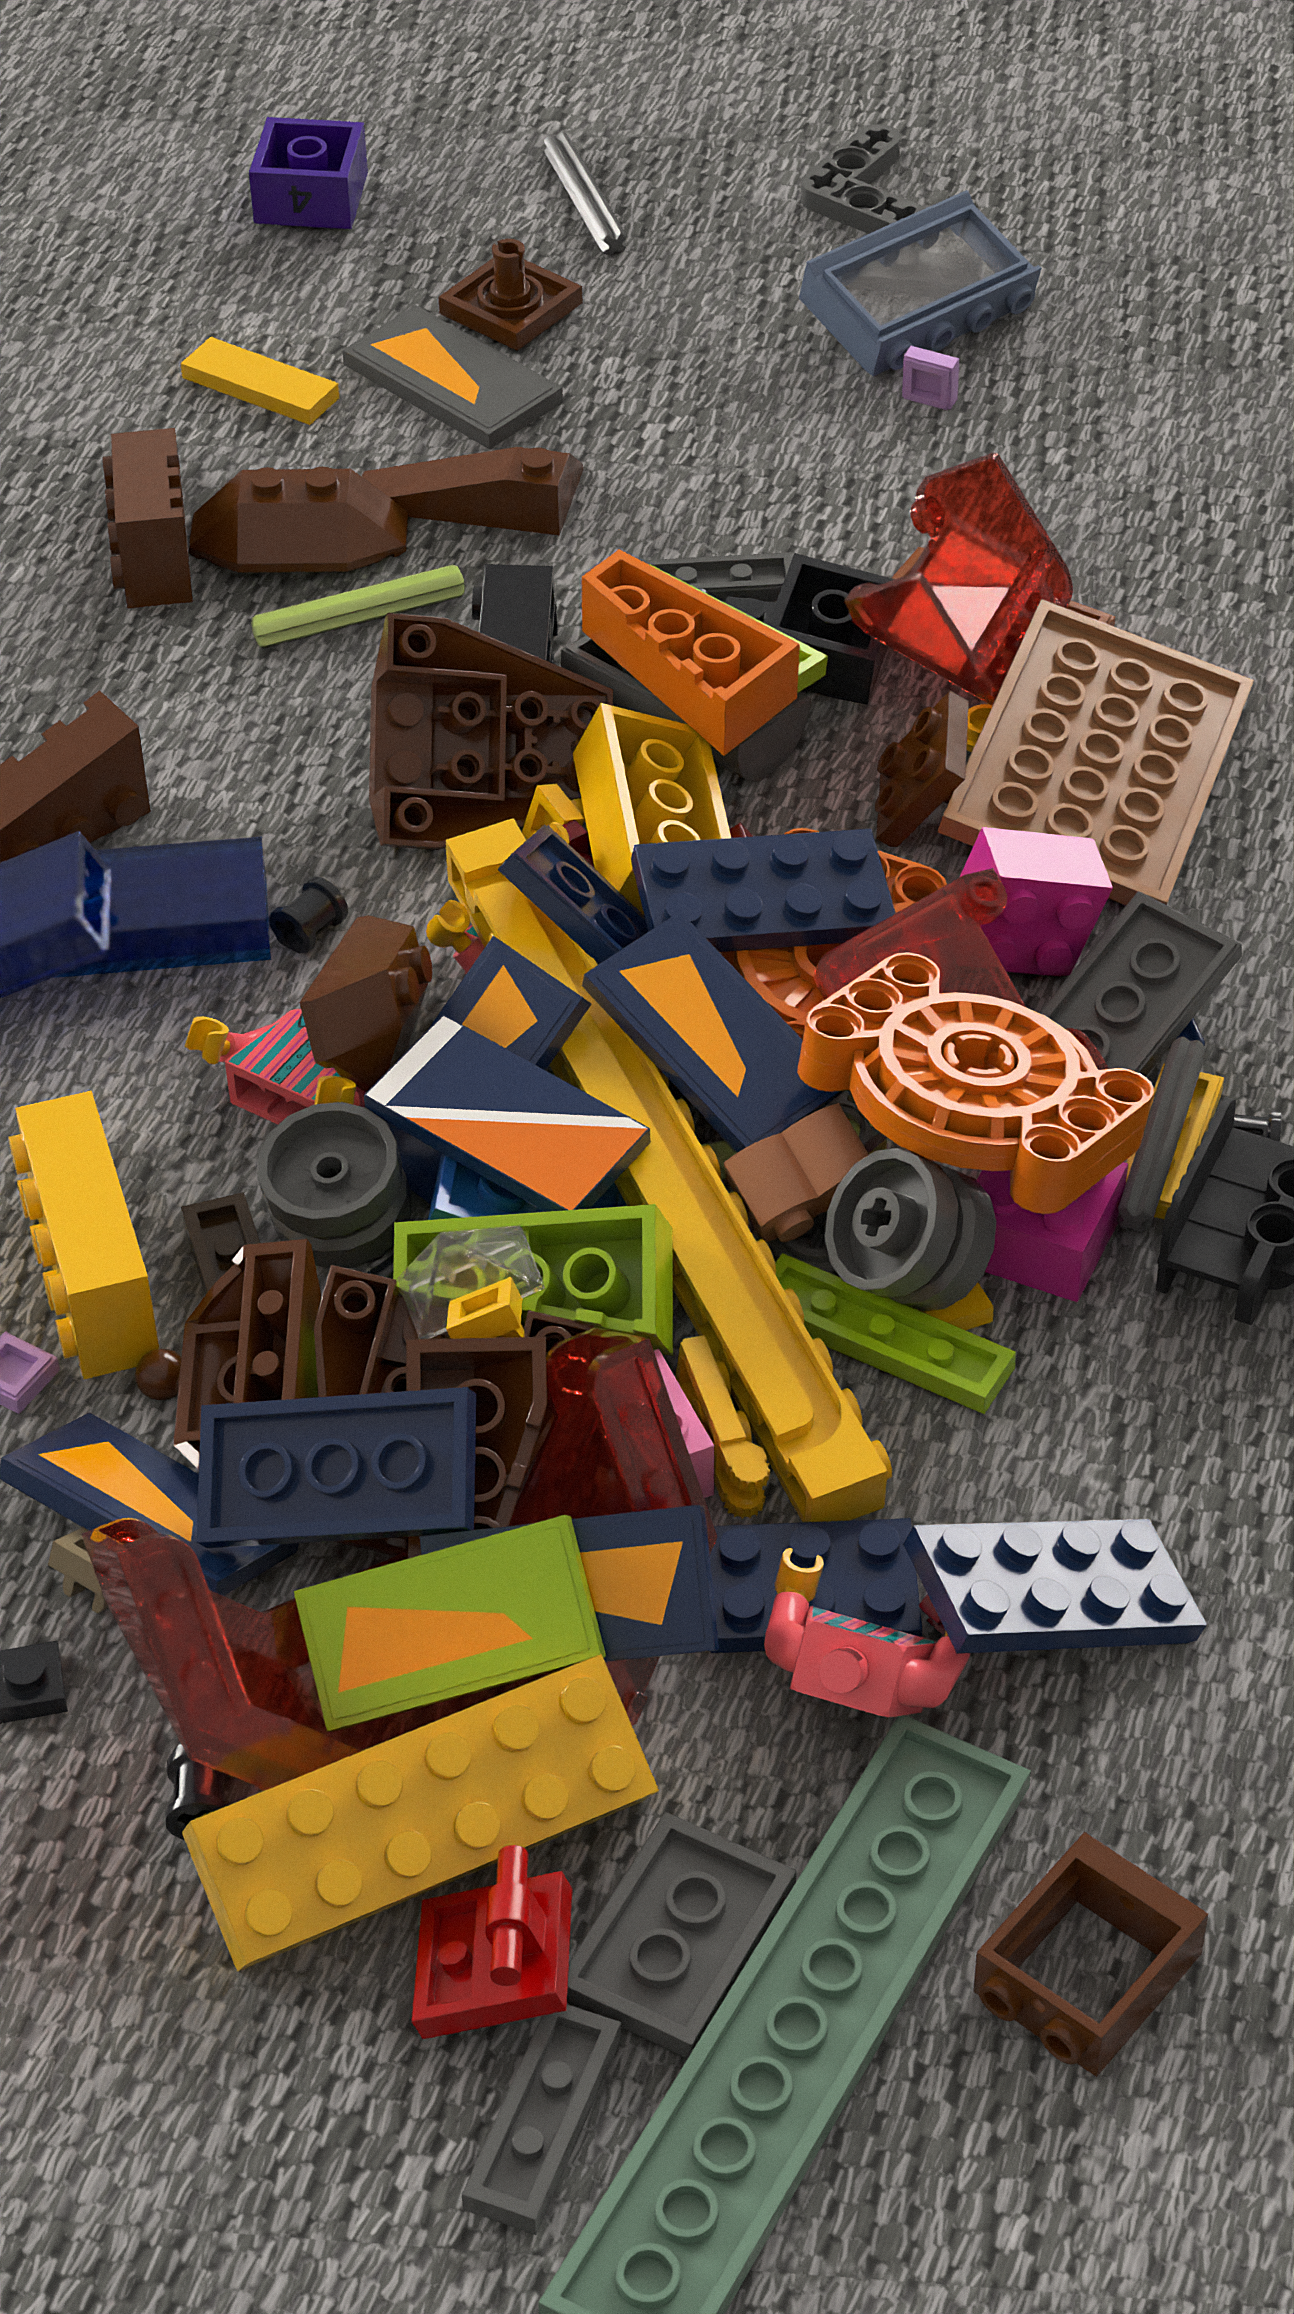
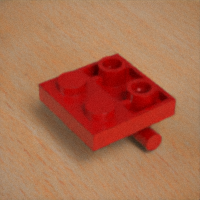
(493, 1951)

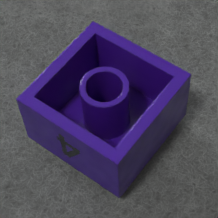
(308, 172)

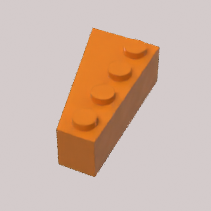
(689, 649)

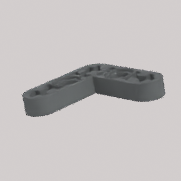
(852, 186)

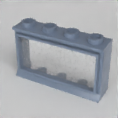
(918, 283)

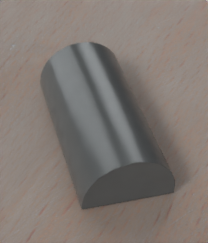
(750, 759)

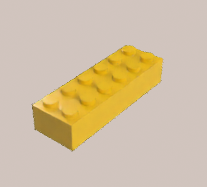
(418, 1811)

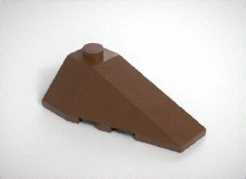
(489, 489)
(509, 1410)

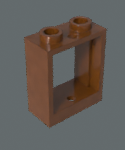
(1125, 1899)

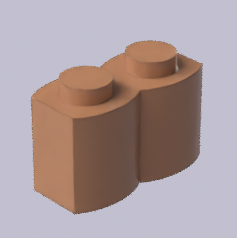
(795, 1172)

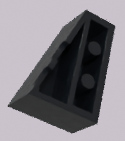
(518, 607)

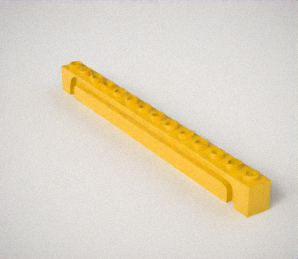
(719, 1269)

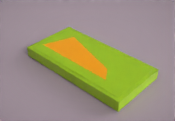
(449, 1623)

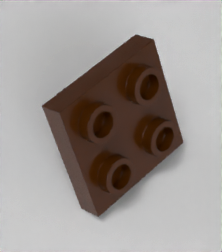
(510, 297)
(922, 769)

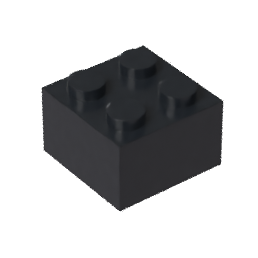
(815, 613)

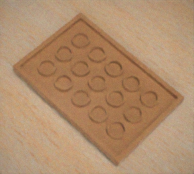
(1101, 745)

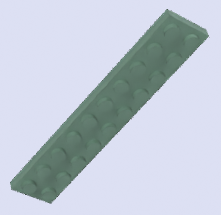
(793, 2033)

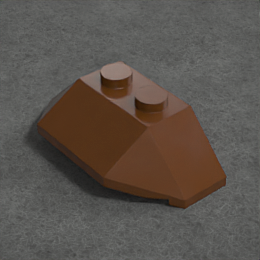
(298, 522)
(367, 999)
(250, 1336)

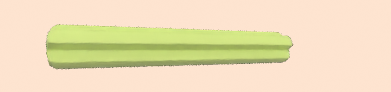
(357, 606)

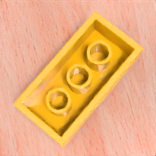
(644, 785)
(83, 1235)

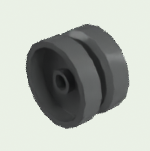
(335, 1181)
(910, 1230)

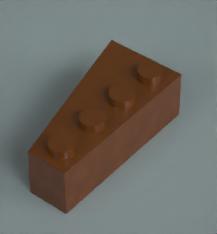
(147, 519)
(76, 781)

